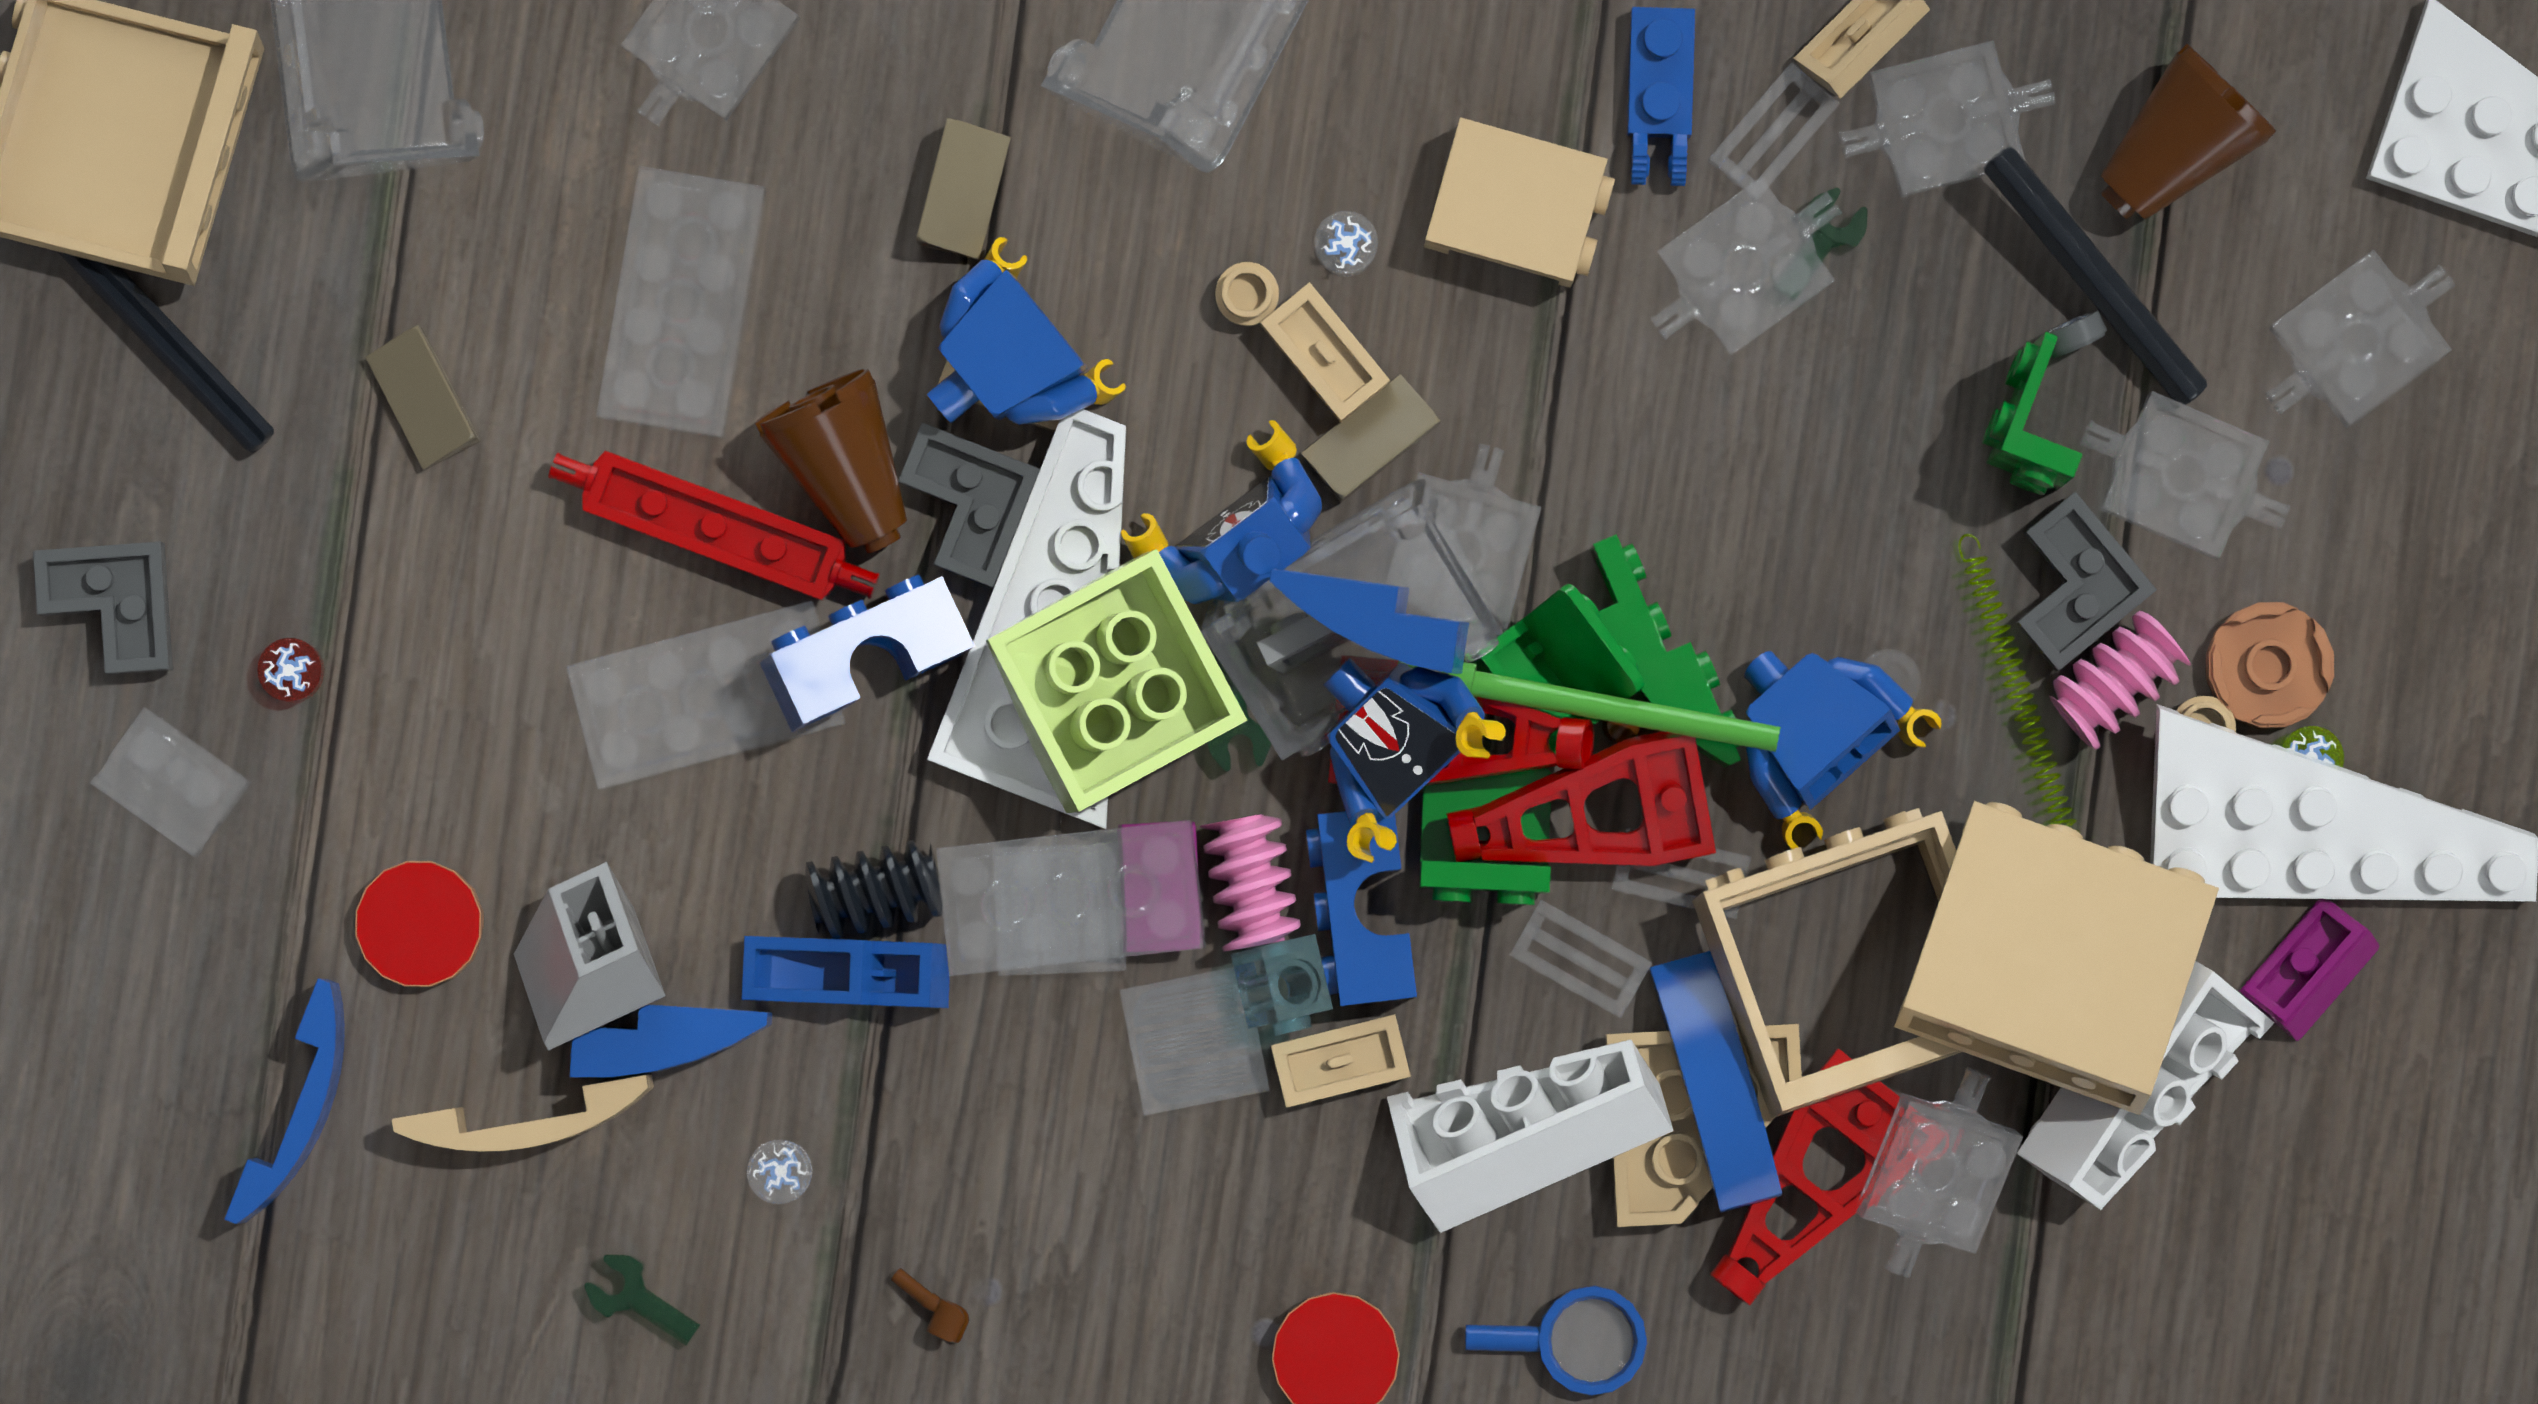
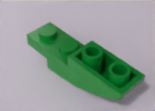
(1671, 677)

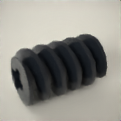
(874, 890)

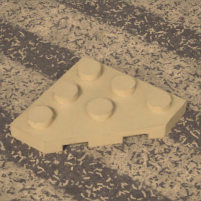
(1669, 1174)

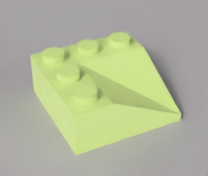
(1114, 682)

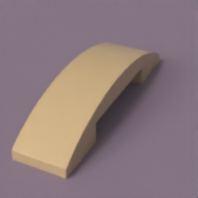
(449, 1129)

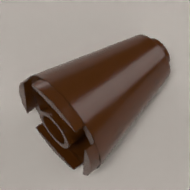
(2181, 137)
(841, 458)

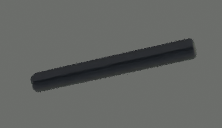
(2095, 276)
(175, 351)

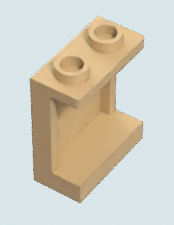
(1519, 202)

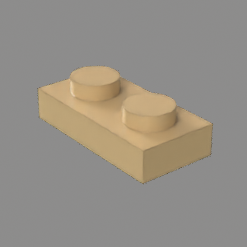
(1857, 41)
(1325, 352)
(1340, 1060)

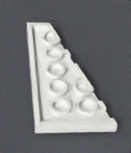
(2463, 125)
(1060, 545)
(2306, 829)

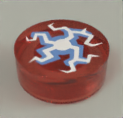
(290, 670)

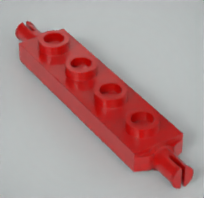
(713, 525)

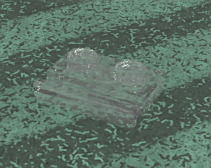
(170, 782)

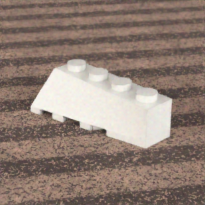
(1525, 1130)
(2100, 1146)

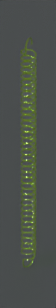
(2021, 673)

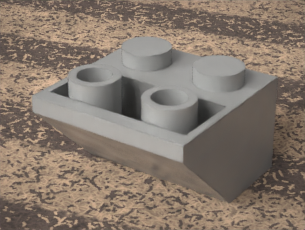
(585, 958)

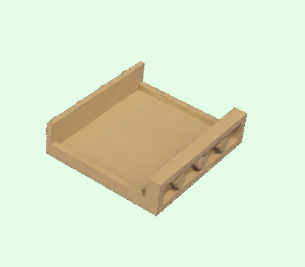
(119, 132)
(2058, 956)

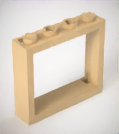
(1791, 870)

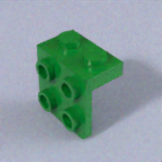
(2030, 459)
(1565, 647)
(1452, 880)

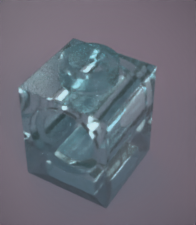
(1301, 968)

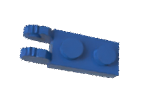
(1660, 87)

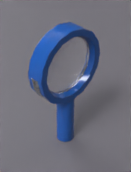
(1585, 1339)

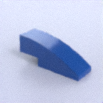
(1377, 619)
(845, 972)
(662, 1040)

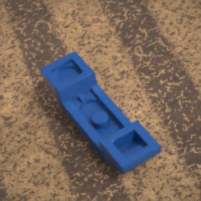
(324, 1028)
(1716, 1081)

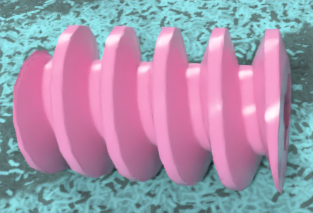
(2117, 678)
(1251, 881)

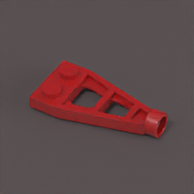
(1529, 749)
(1670, 796)
(1859, 1117)

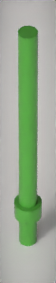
(1619, 709)

